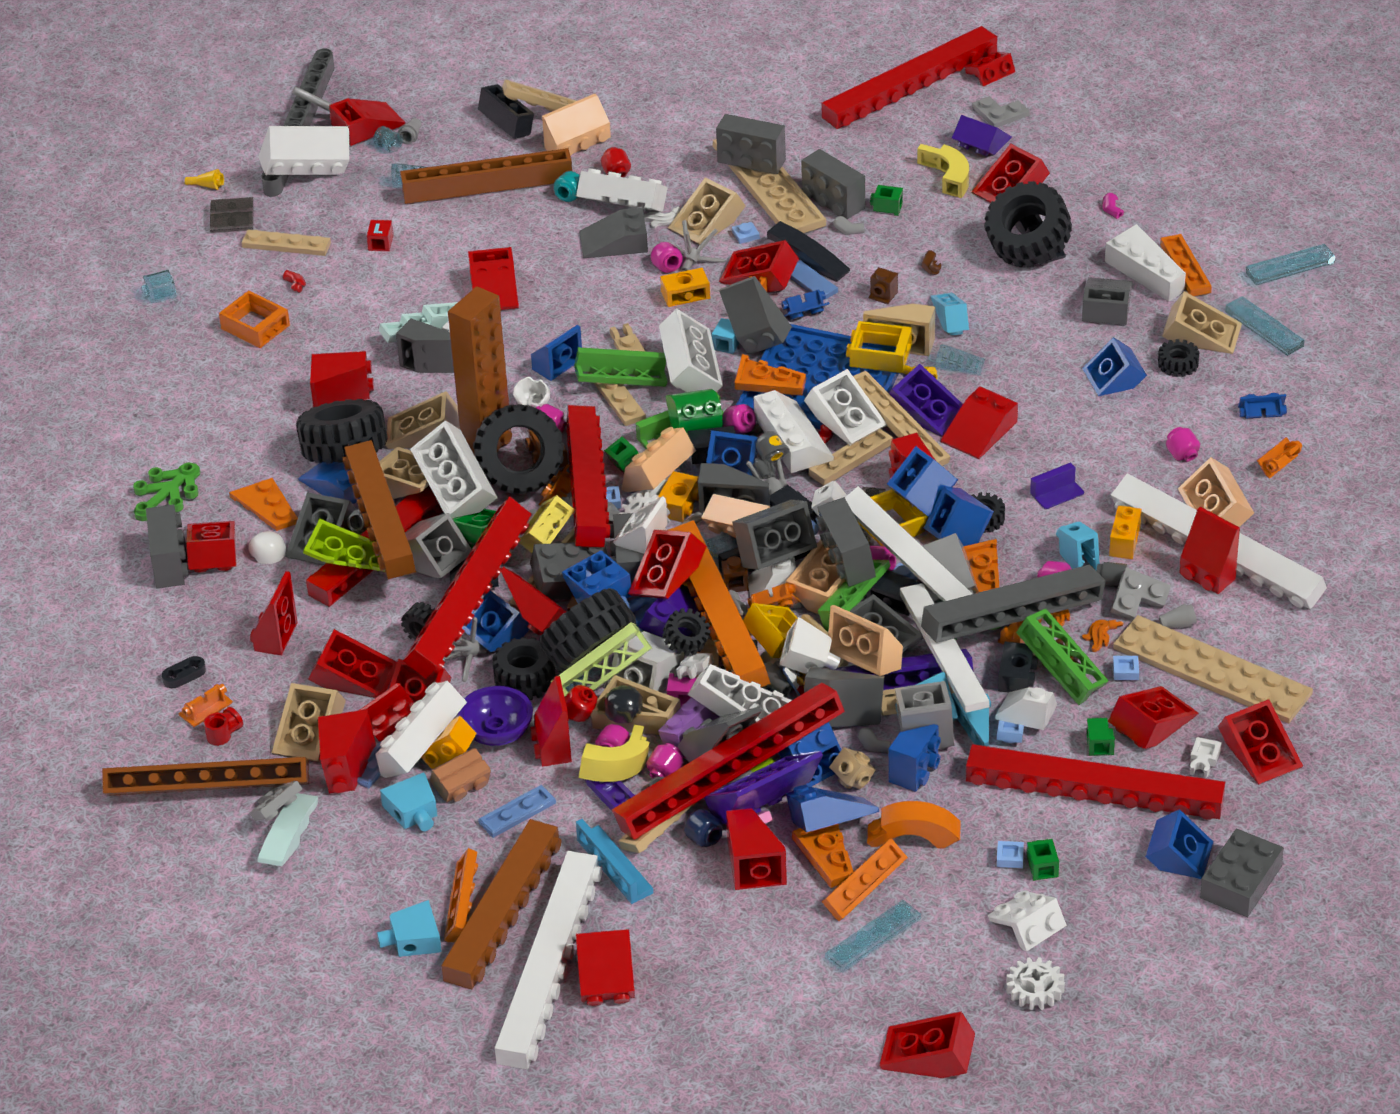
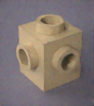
(852, 768)

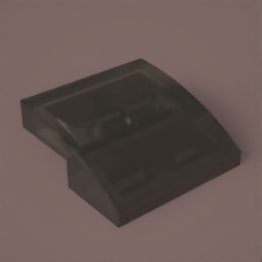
(232, 214)

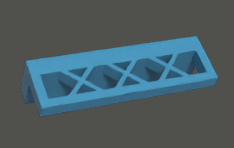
(613, 862)

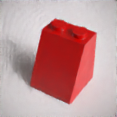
(340, 377)
(345, 748)
(754, 851)
(605, 967)

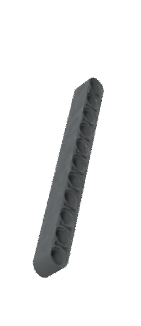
(302, 111)

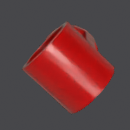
(221, 725)

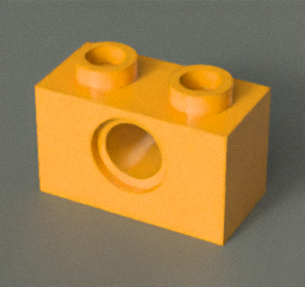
(685, 287)
(680, 494)
(1125, 532)
(450, 743)

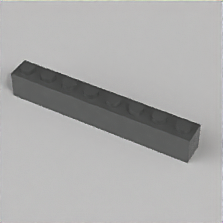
(1012, 603)

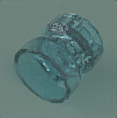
(386, 138)

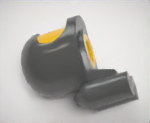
(770, 450)

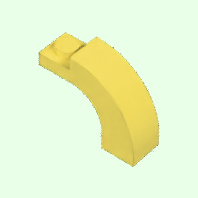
(950, 161)
(615, 763)

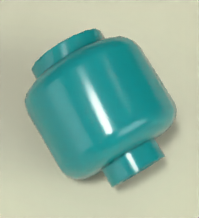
(566, 186)

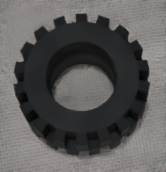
(523, 667)

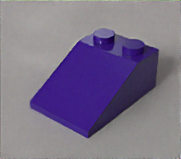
(926, 400)
(661, 609)

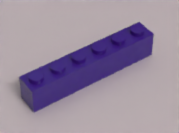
(912, 671)

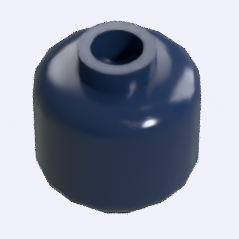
(703, 828)

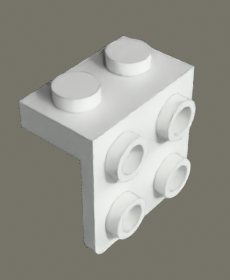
(1031, 917)

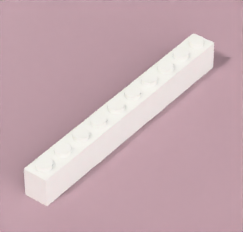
(1254, 559)
(547, 961)

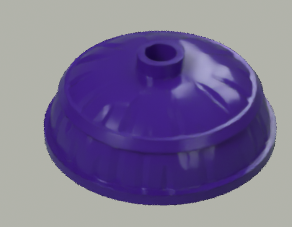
(497, 714)

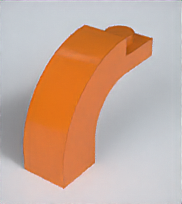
(916, 819)

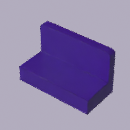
(1055, 486)

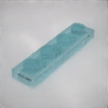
(1290, 264)
(1264, 325)
(873, 936)

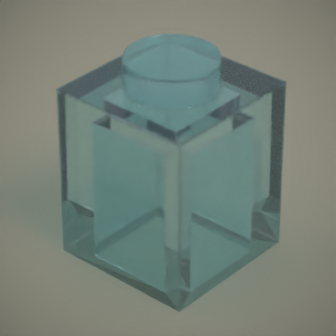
(159, 287)

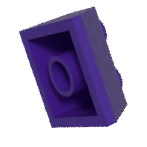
(979, 136)

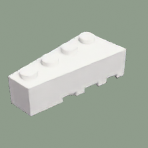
(622, 191)
(1145, 262)
(728, 694)

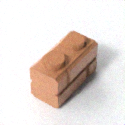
(460, 776)

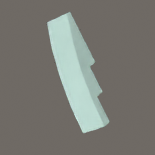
(431, 314)
(286, 830)

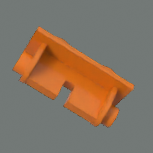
(1279, 456)
(559, 484)
(781, 596)
(200, 707)

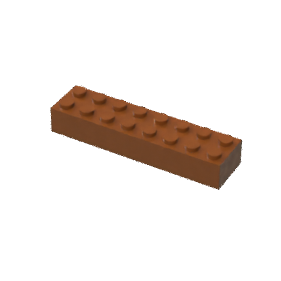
(478, 361)

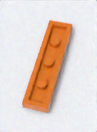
(1178, 250)
(864, 879)
(460, 895)

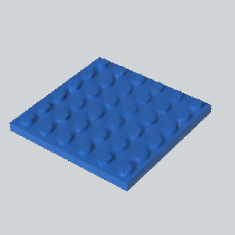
(820, 357)

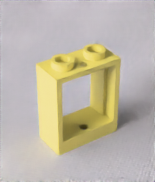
(543, 522)

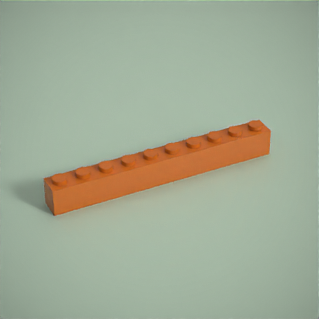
(723, 617)

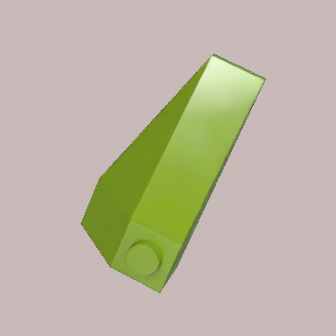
(341, 547)

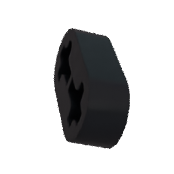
(184, 672)

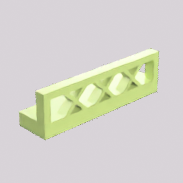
(602, 653)

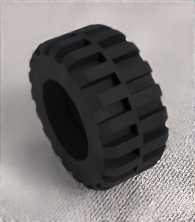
(1022, 202)
(340, 424)
(550, 448)
(585, 628)

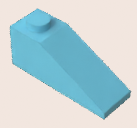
(951, 313)
(974, 722)

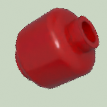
(615, 161)
(580, 703)

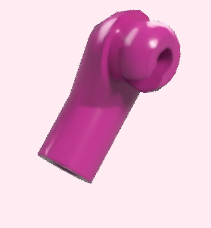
(1110, 207)

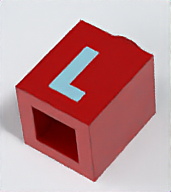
(380, 235)

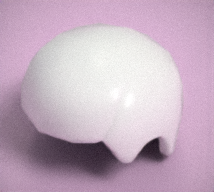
(531, 390)
(267, 547)

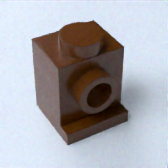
(883, 285)
(732, 571)

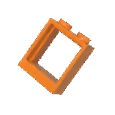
(275, 319)

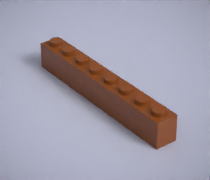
(484, 175)
(379, 510)
(204, 776)
(501, 904)

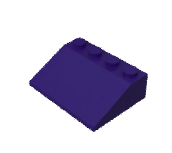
(764, 785)

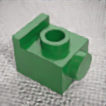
(887, 199)
(621, 453)
(1099, 737)
(1042, 859)

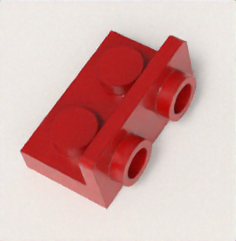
(991, 67)
(388, 710)

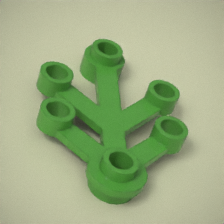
(185, 473)

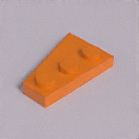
(764, 378)
(266, 502)
(984, 564)
(825, 852)

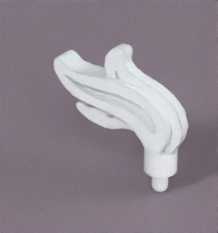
(661, 219)

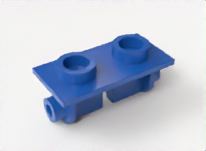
(812, 303)
(1272, 403)

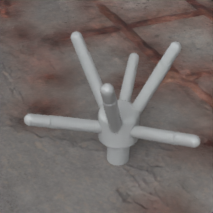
(692, 255)
(468, 648)

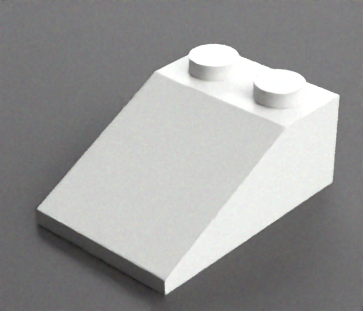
(844, 408)

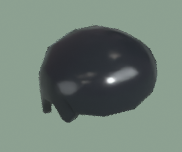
(623, 704)

